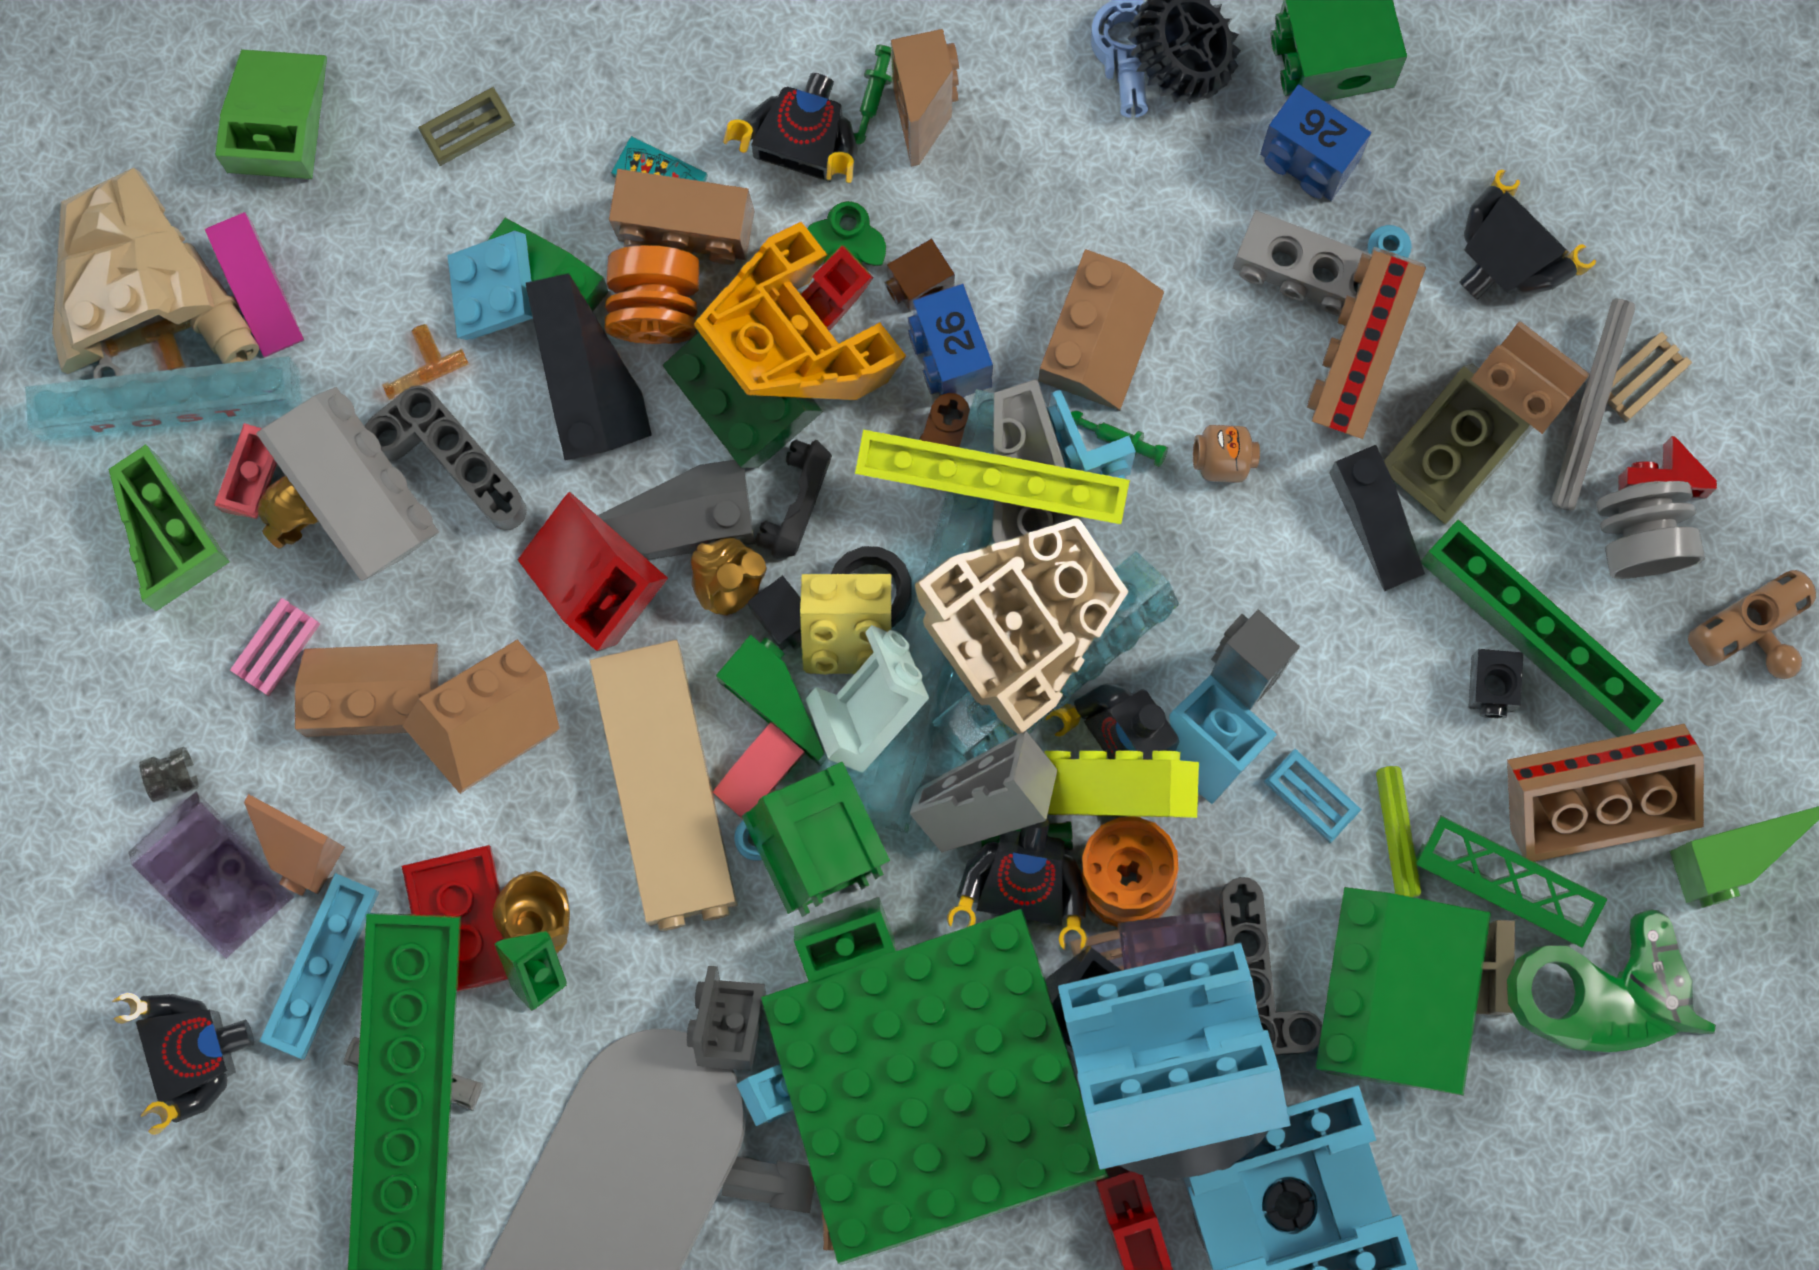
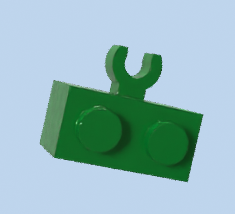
(844, 939)

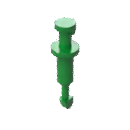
(874, 89)
(1110, 433)

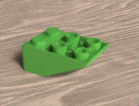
(272, 114)

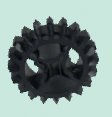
(1191, 70)

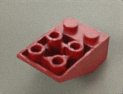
(590, 573)

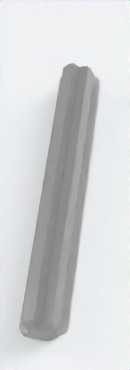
(1593, 404)

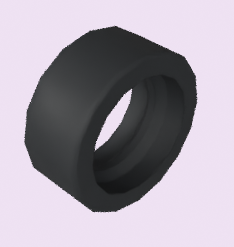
(892, 563)

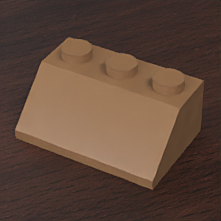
(924, 88)
(1101, 331)
(362, 688)
(485, 716)

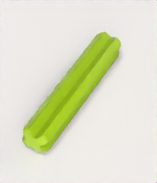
(1398, 831)

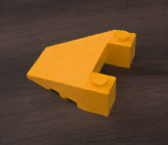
(778, 342)

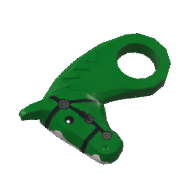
(1611, 1013)

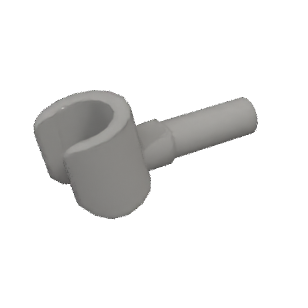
(105, 364)

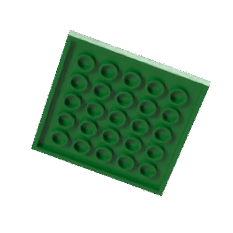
(932, 1087)

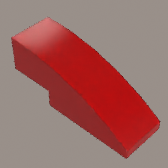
(1132, 1221)

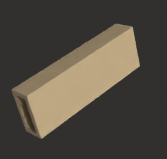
(663, 785)

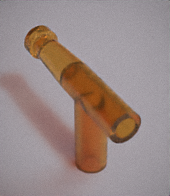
(159, 331)
(435, 366)

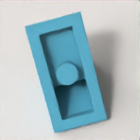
(766, 1095)

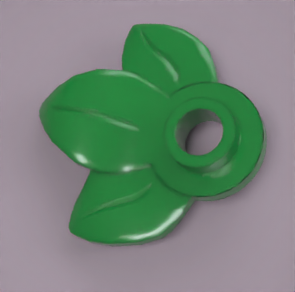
(862, 241)

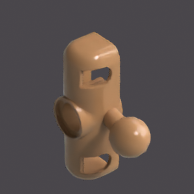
(1776, 606)

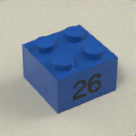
(1314, 144)
(951, 342)

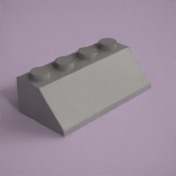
(348, 483)

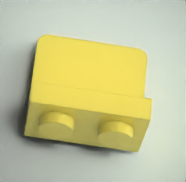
(836, 616)

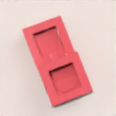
(758, 770)

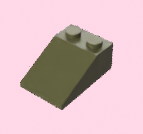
(1455, 446)

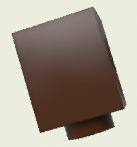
(918, 274)

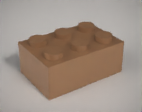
(682, 215)

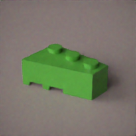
(163, 529)

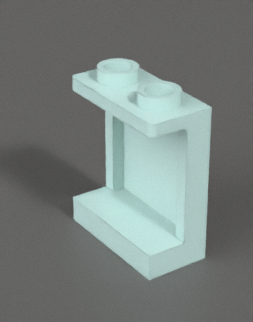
(871, 704)

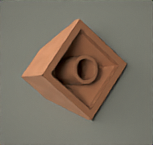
(293, 848)

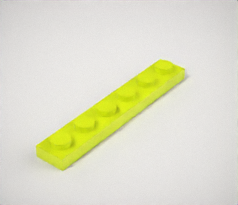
(992, 476)

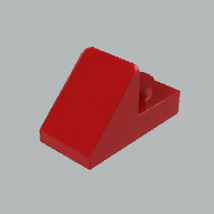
(1677, 466)

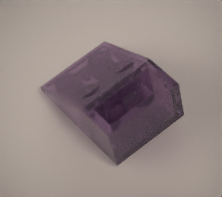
(209, 875)

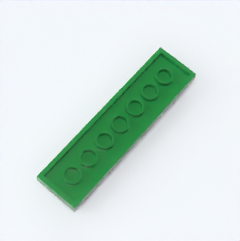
(404, 1092)

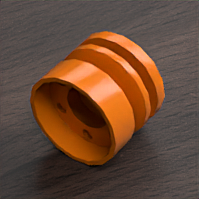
(652, 294)
(1124, 848)

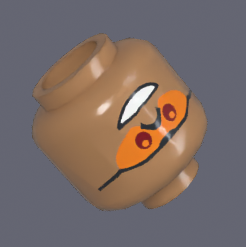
(1225, 453)

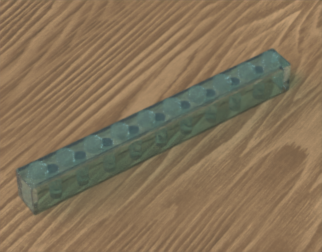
(961, 528)

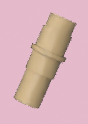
(223, 325)

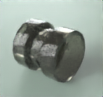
(167, 774)

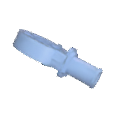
(1107, 51)

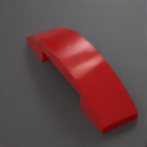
(836, 287)

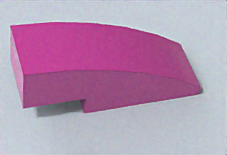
(254, 284)

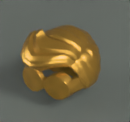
(284, 513)
(726, 575)
(531, 906)

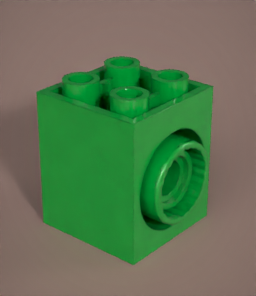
(1338, 46)

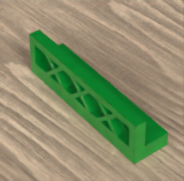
(1504, 896)

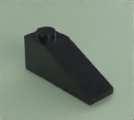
(1377, 516)

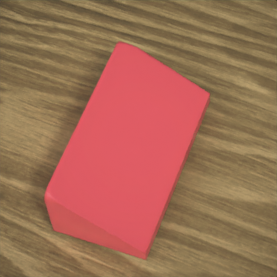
(246, 475)

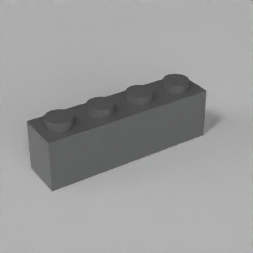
(1252, 657)

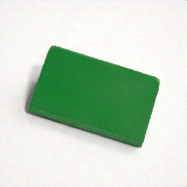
(532, 967)

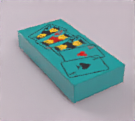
(645, 158)

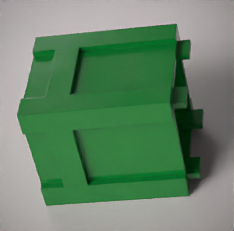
(816, 838)

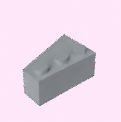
(987, 795)

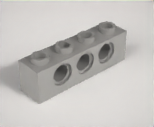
(1308, 251)

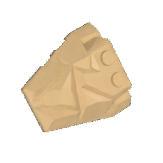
(119, 268)
(1021, 616)

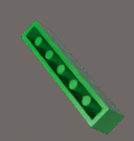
(1541, 630)

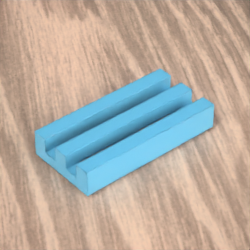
(1324, 830)

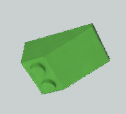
(1721, 863)

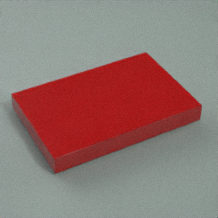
(464, 887)

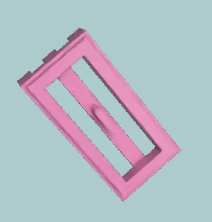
(260, 638)

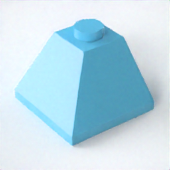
(1218, 735)

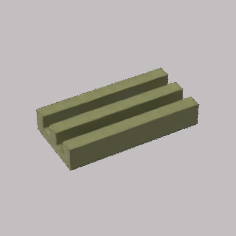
(472, 140)

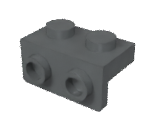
(726, 1022)

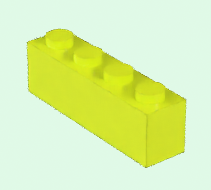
(1124, 784)

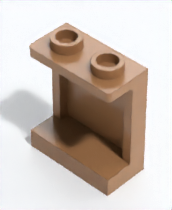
(1530, 377)

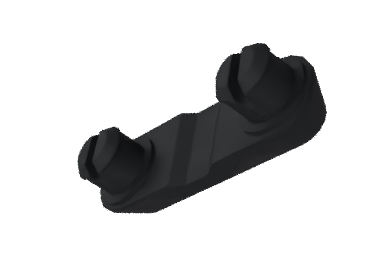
(786, 538)

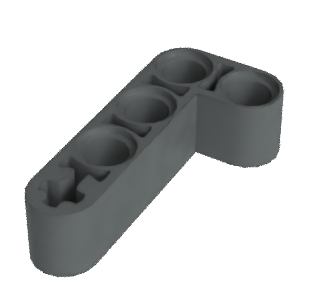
(456, 461)
(1260, 967)

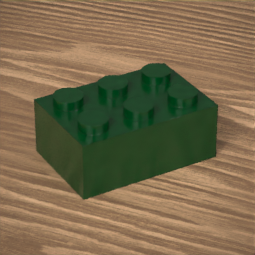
(746, 425)

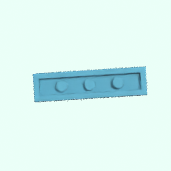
(319, 966)

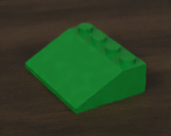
(1403, 991)

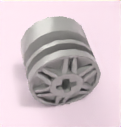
(1649, 520)

